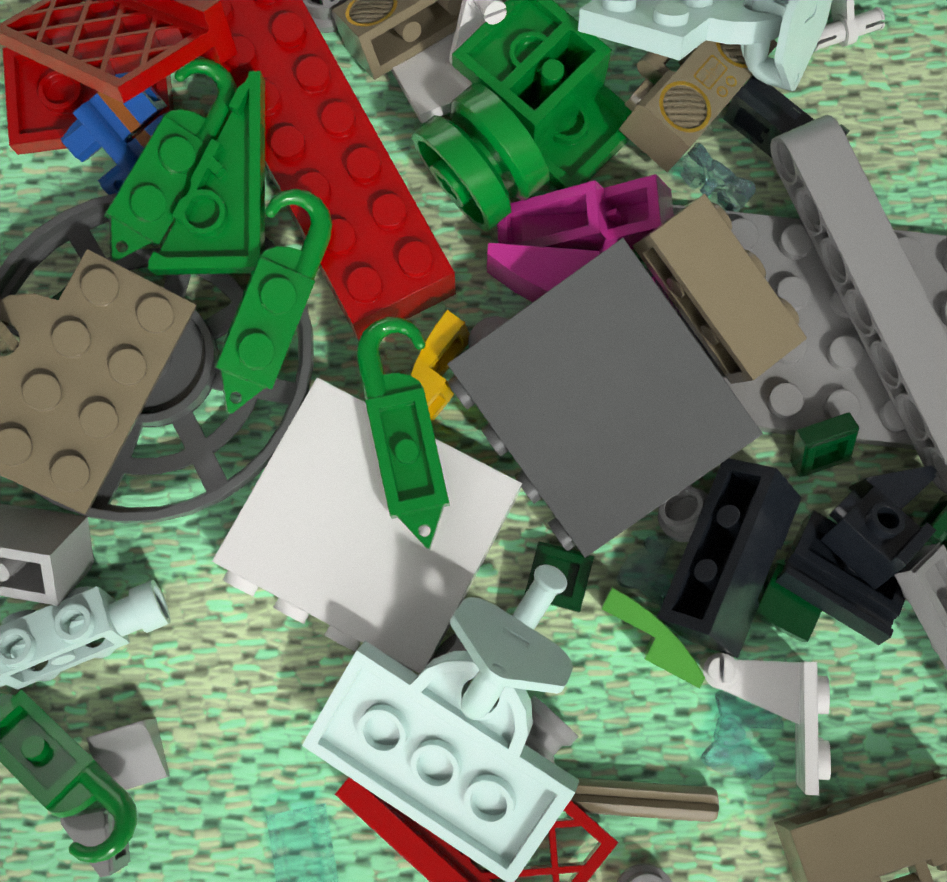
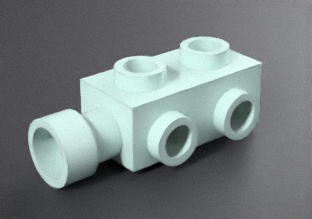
(65, 631)

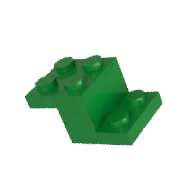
(551, 84)

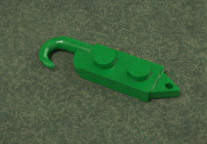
(166, 164)
(272, 304)
(402, 433)
(62, 773)

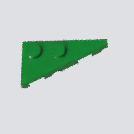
(223, 214)

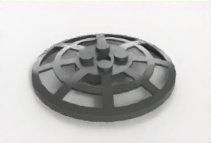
(183, 382)

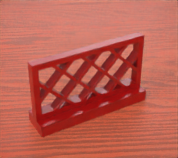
(68, 31)
(444, 863)

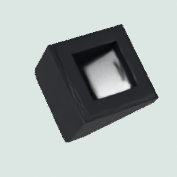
(898, 486)

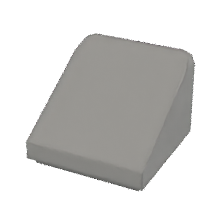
(131, 753)
(93, 828)

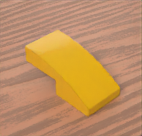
(442, 346)

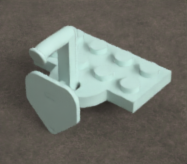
(680, 26)
(452, 749)

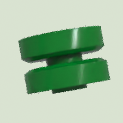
(481, 156)

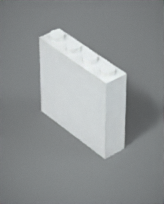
(329, 549)

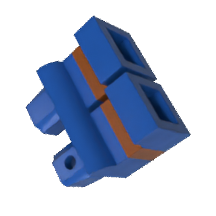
(110, 126)

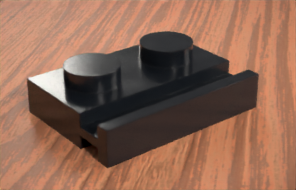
(834, 587)

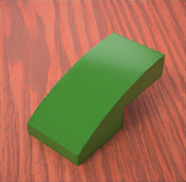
(663, 647)

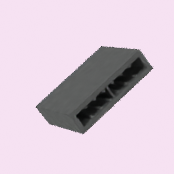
(602, 400)

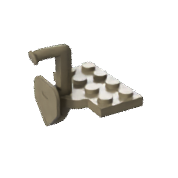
(81, 376)

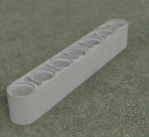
(871, 279)

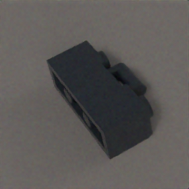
(730, 556)

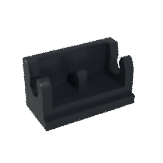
(764, 113)

